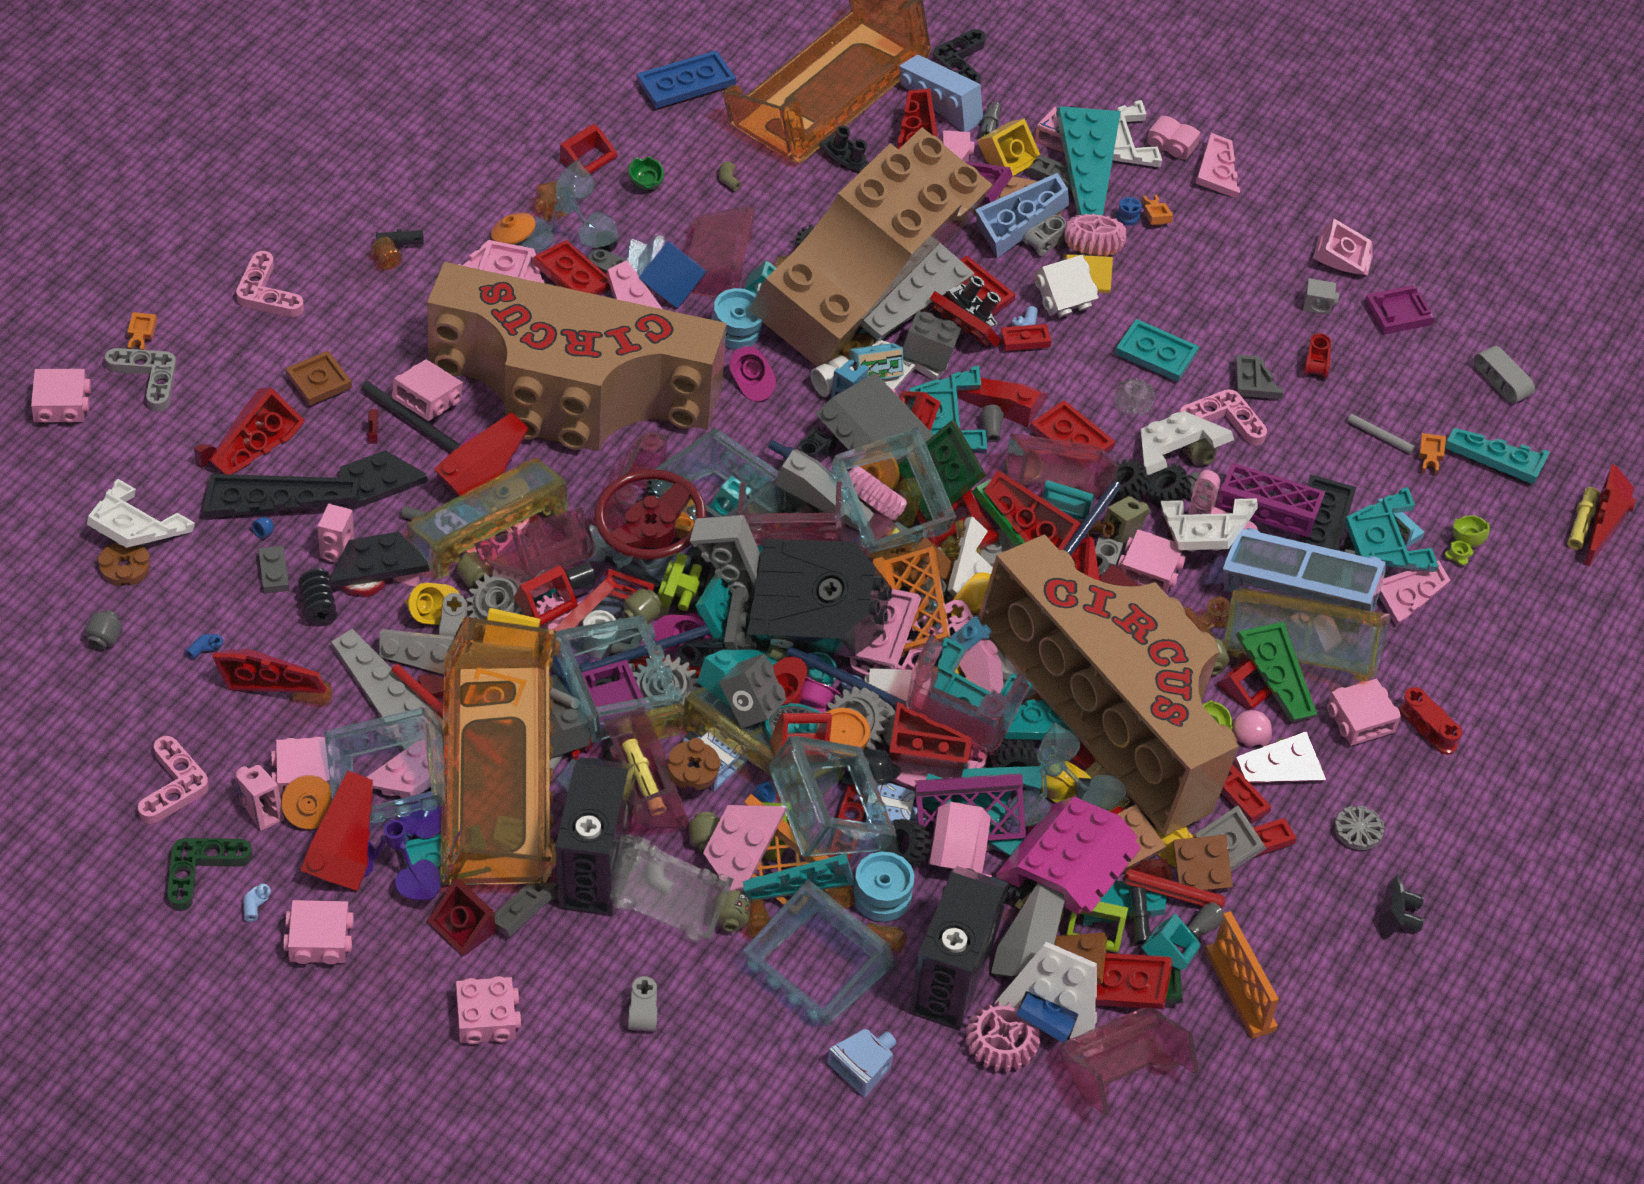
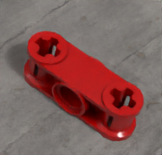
(1430, 720)

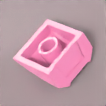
(1344, 249)
(960, 837)

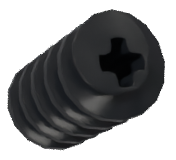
(317, 597)

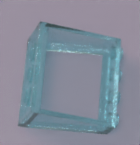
(914, 447)
(726, 458)
(594, 636)
(385, 733)
(806, 811)
(794, 914)

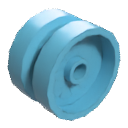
(742, 326)
(883, 886)

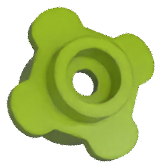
(1459, 552)

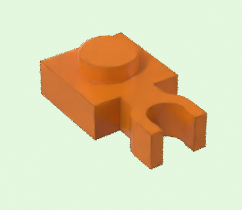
(1156, 213)
(140, 328)
(1432, 450)

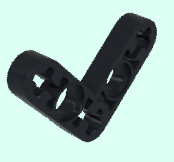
(950, 57)

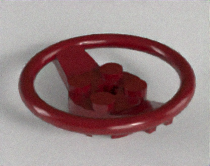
(651, 520)

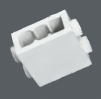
(1066, 286)

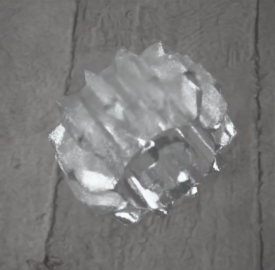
(1134, 396)

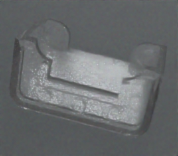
(668, 889)

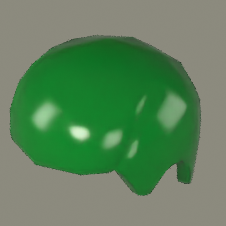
(646, 173)

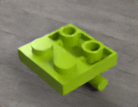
(677, 582)

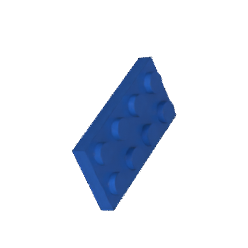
(686, 79)

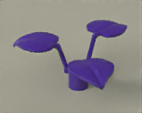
(423, 878)

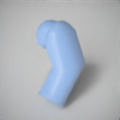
(1030, 317)
(253, 900)

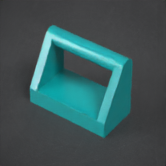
(1069, 500)
(1169, 932)

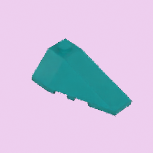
(719, 664)

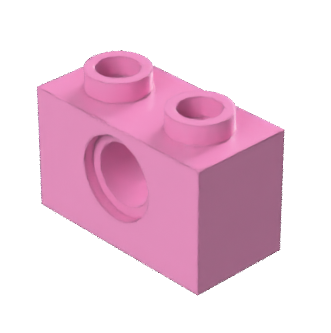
(334, 532)

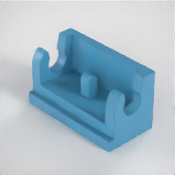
(845, 377)

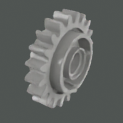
(492, 592)
(650, 683)
(870, 707)

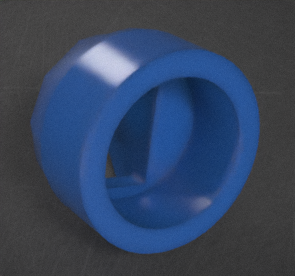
(262, 527)
(765, 792)

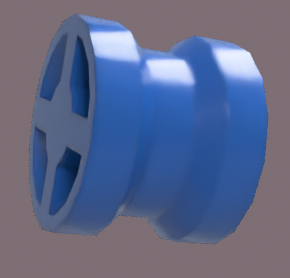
(1129, 211)

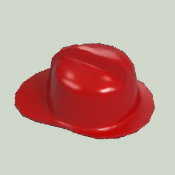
(791, 675)

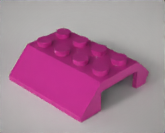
(1074, 852)

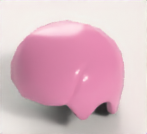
(1252, 728)

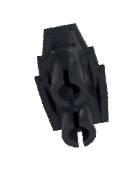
(844, 150)
(967, 298)
(1393, 909)

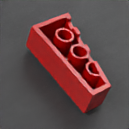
(917, 114)

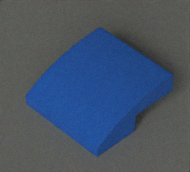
(673, 274)

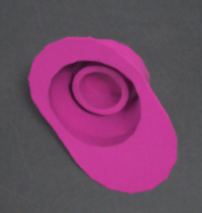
(752, 373)
(675, 624)
(817, 695)

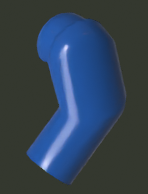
(204, 643)

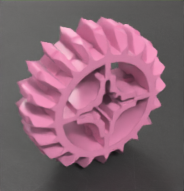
(1095, 234)
(877, 493)
(998, 1045)

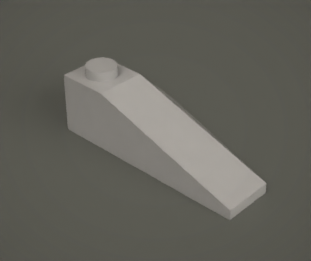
(814, 484)
(1029, 931)

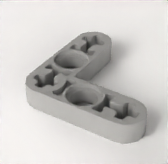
(155, 370)

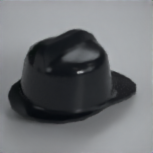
(880, 766)

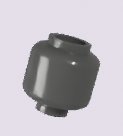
(103, 630)

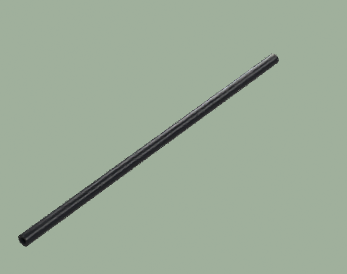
(451, 445)

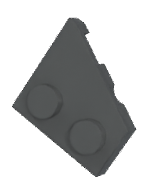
(1254, 378)

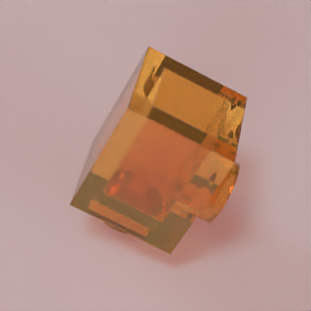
(546, 200)

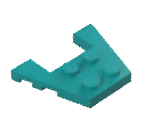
(945, 391)
(1378, 535)
(959, 686)
(1031, 781)

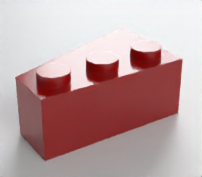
(927, 742)

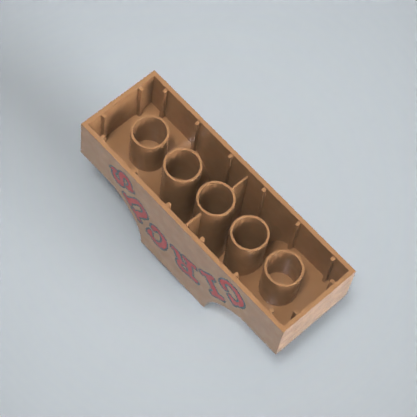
(868, 244)
(572, 358)
(1119, 674)

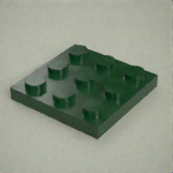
(953, 461)

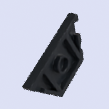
(381, 477)
(377, 559)

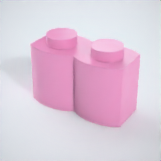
(1173, 137)

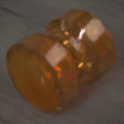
(387, 254)

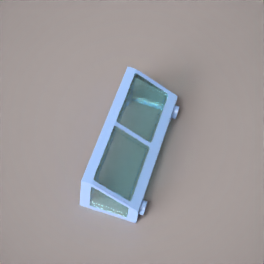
(1303, 570)

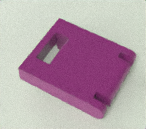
(996, 175)
(1403, 309)
(614, 692)

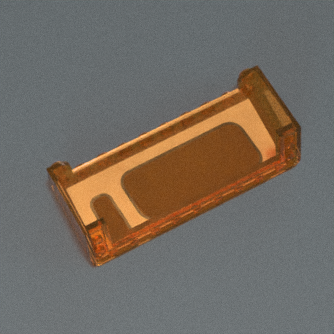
(831, 77)
(498, 754)

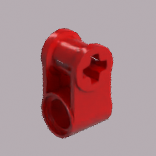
(1318, 355)

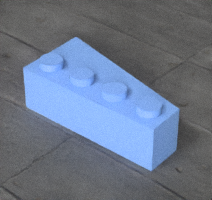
(952, 94)
(1010, 217)

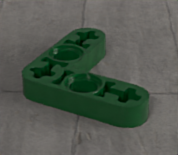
(197, 857)

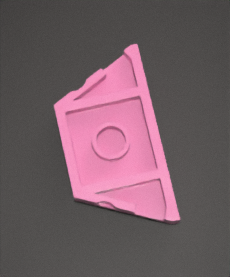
(505, 260)
(405, 773)
(742, 840)

